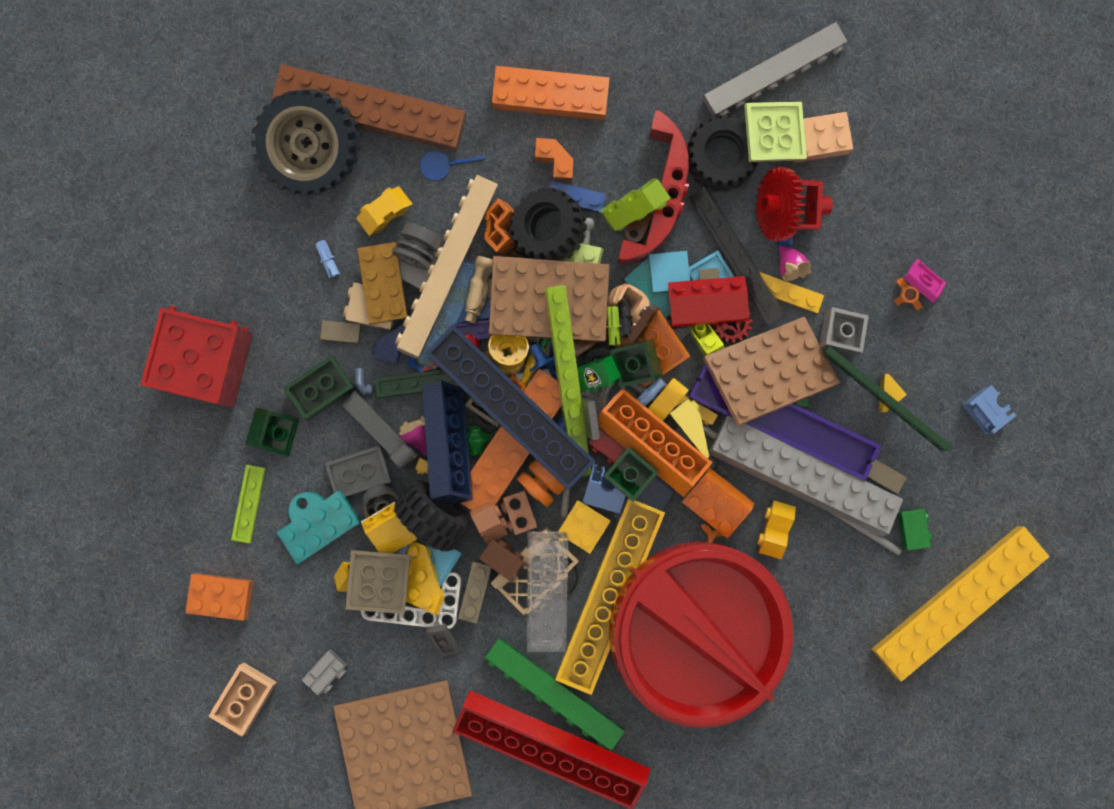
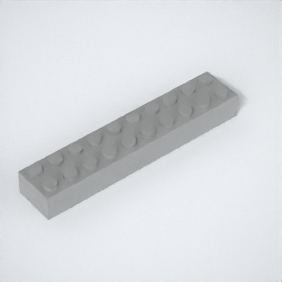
(806, 476)

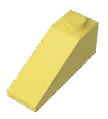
(690, 422)

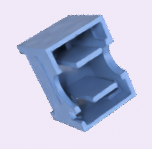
(986, 411)
(602, 493)

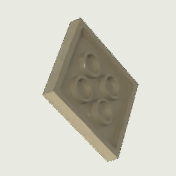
(377, 582)

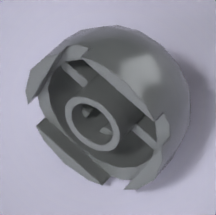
(377, 499)

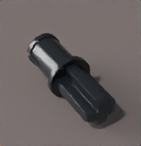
(624, 317)

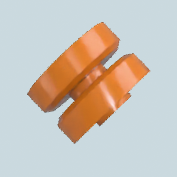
(538, 486)

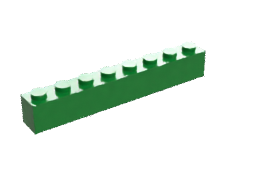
(554, 693)

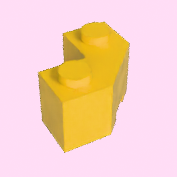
(381, 211)
(776, 529)

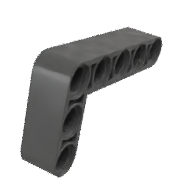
(380, 430)

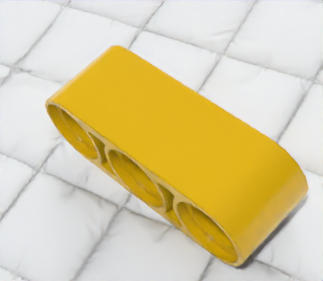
(668, 399)

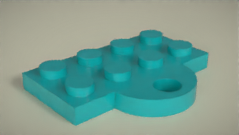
(316, 524)

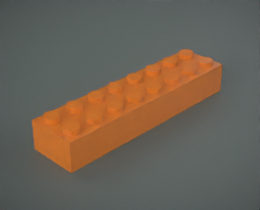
(504, 453)

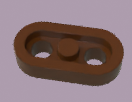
(639, 227)

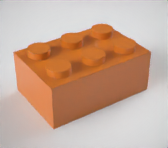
(718, 502)
(219, 596)

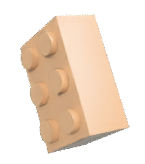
(827, 136)
(242, 699)

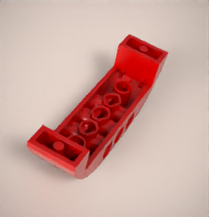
(676, 166)

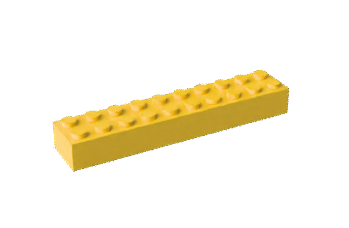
(960, 603)
(590, 638)

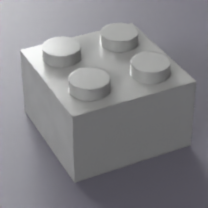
(844, 331)

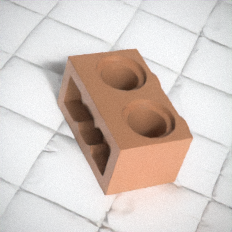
(524, 511)

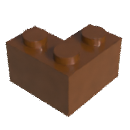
(503, 560)

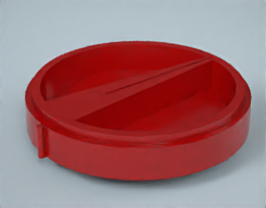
(701, 634)

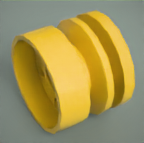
(515, 346)

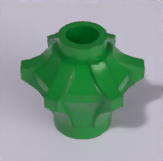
(477, 440)

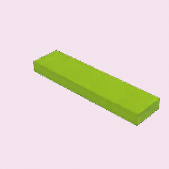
(248, 504)

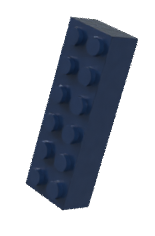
(447, 443)

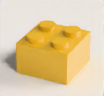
(584, 526)

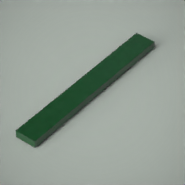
(886, 399)

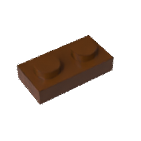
(639, 328)

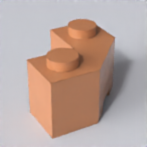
(489, 522)

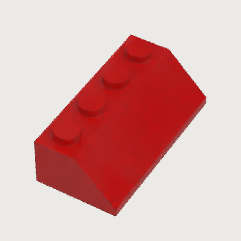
(708, 301)

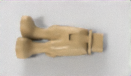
(478, 289)

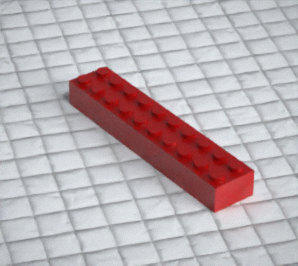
(551, 750)

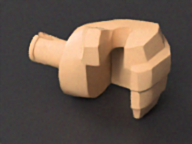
(637, 299)

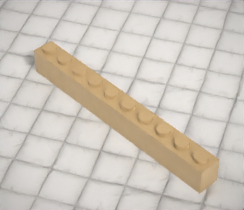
(446, 268)

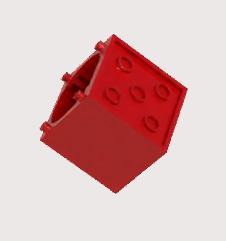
(197, 357)

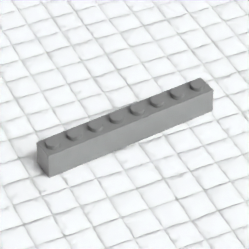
(775, 70)

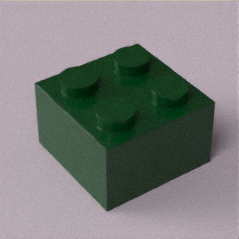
(636, 362)

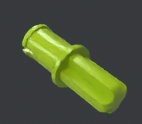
(613, 325)

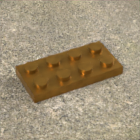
(382, 283)

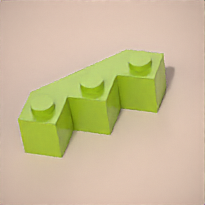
(635, 205)

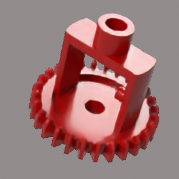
(781, 202)

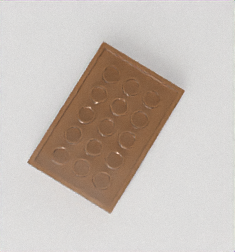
(520, 301)
(771, 371)

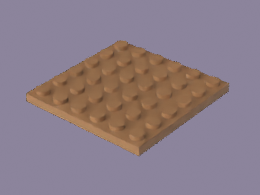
(403, 749)

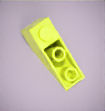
(706, 338)

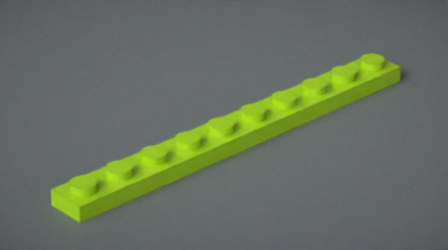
(566, 366)

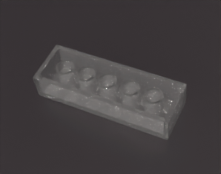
(546, 591)

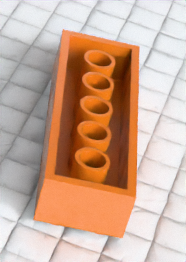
(550, 93)
(653, 441)

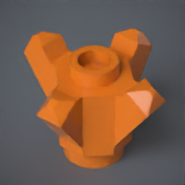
(908, 294)

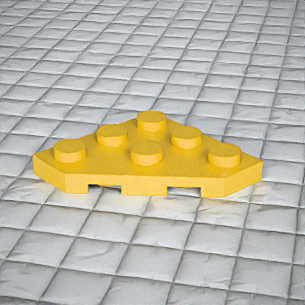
(423, 583)

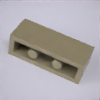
(475, 592)

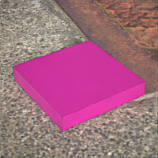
(925, 280)

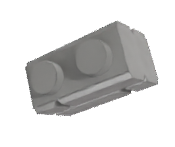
(324, 672)

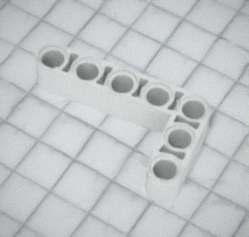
(419, 613)

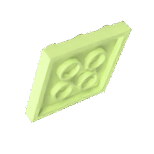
(775, 131)

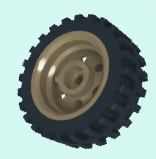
(276, 153)

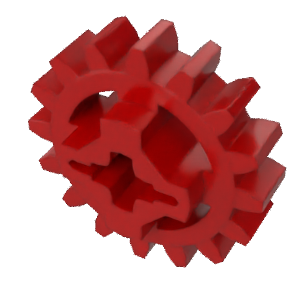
(736, 333)

